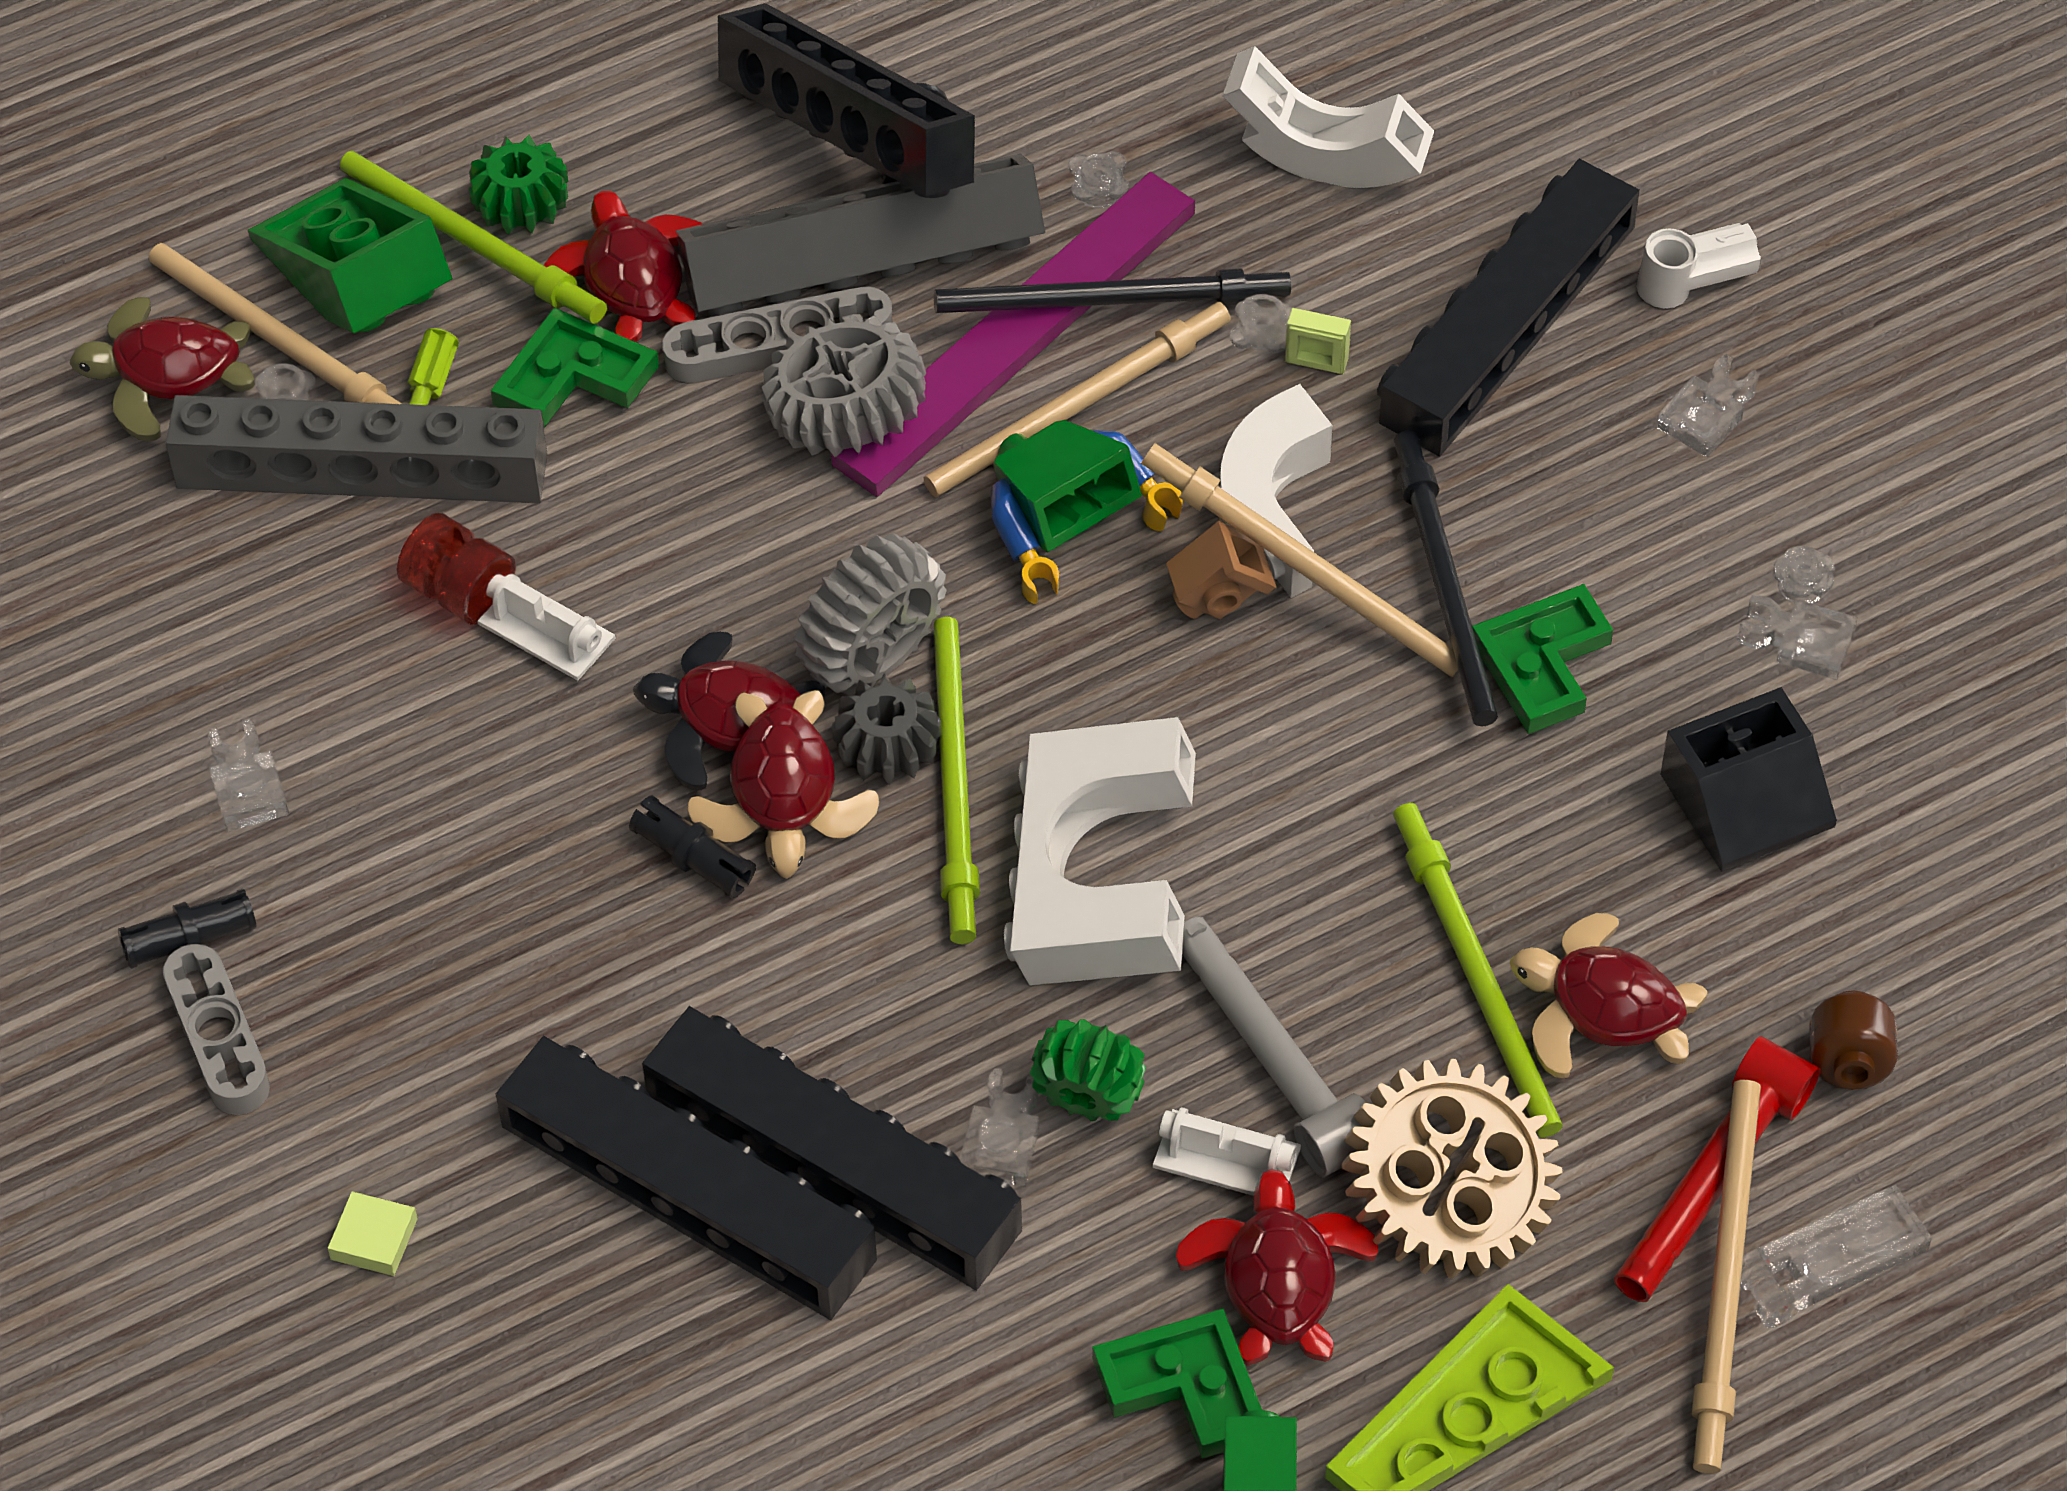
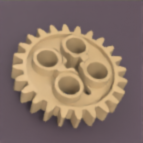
(1399, 1134)

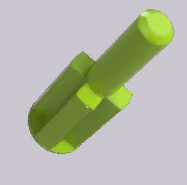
(432, 365)

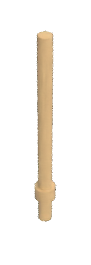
(1170, 344)
(354, 386)
(1201, 490)
(1714, 1397)

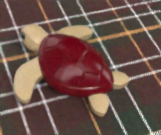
(783, 784)
(1604, 996)

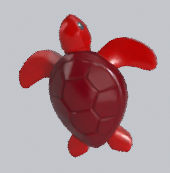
(630, 265)
(1279, 1267)

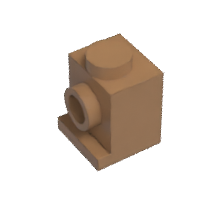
(1219, 572)

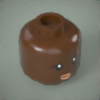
(1853, 1036)

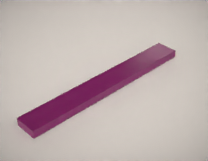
(1012, 338)

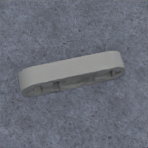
(212, 1054)

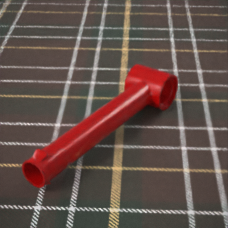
(1785, 1089)

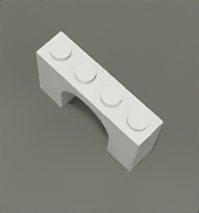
(1067, 789)

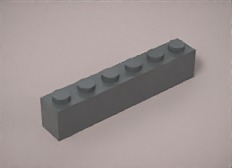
(856, 235)

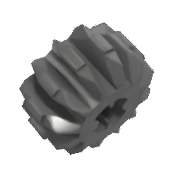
(886, 729)

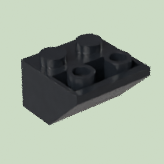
(1748, 779)

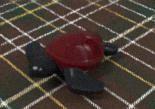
(708, 702)

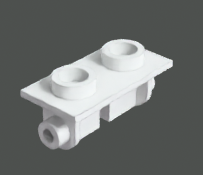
(543, 626)
(1220, 1151)

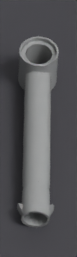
(1323, 1117)

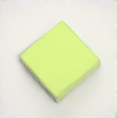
(1317, 340)
(372, 1233)

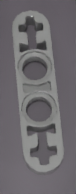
(771, 322)

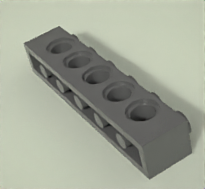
(357, 449)

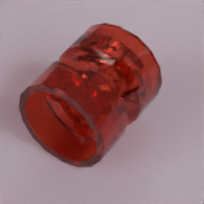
(452, 565)

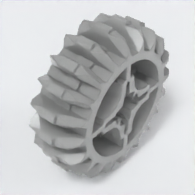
(844, 385)
(870, 613)

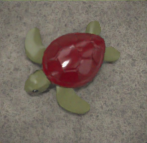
(162, 361)

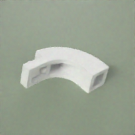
(1322, 141)
(1268, 452)

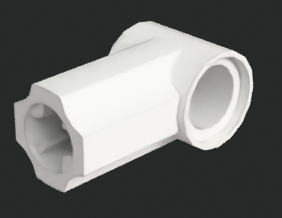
(1683, 262)

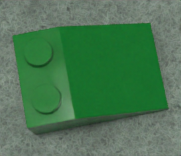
(355, 254)

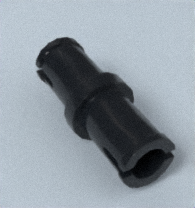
(692, 846)
(186, 927)

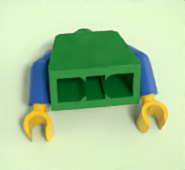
(1062, 486)

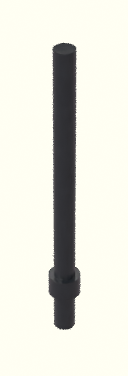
(1227, 287)
(1420, 490)

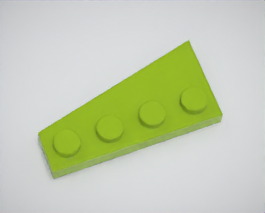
(1471, 1399)

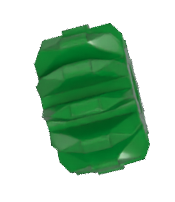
(518, 184)
(1088, 1070)

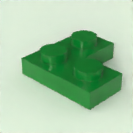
(573, 354)
(1529, 650)
(1181, 1361)

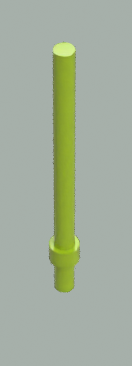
(549, 282)
(1431, 867)
(959, 876)

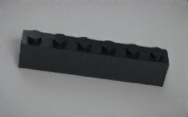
(1507, 306)
(845, 1151)
(688, 1176)

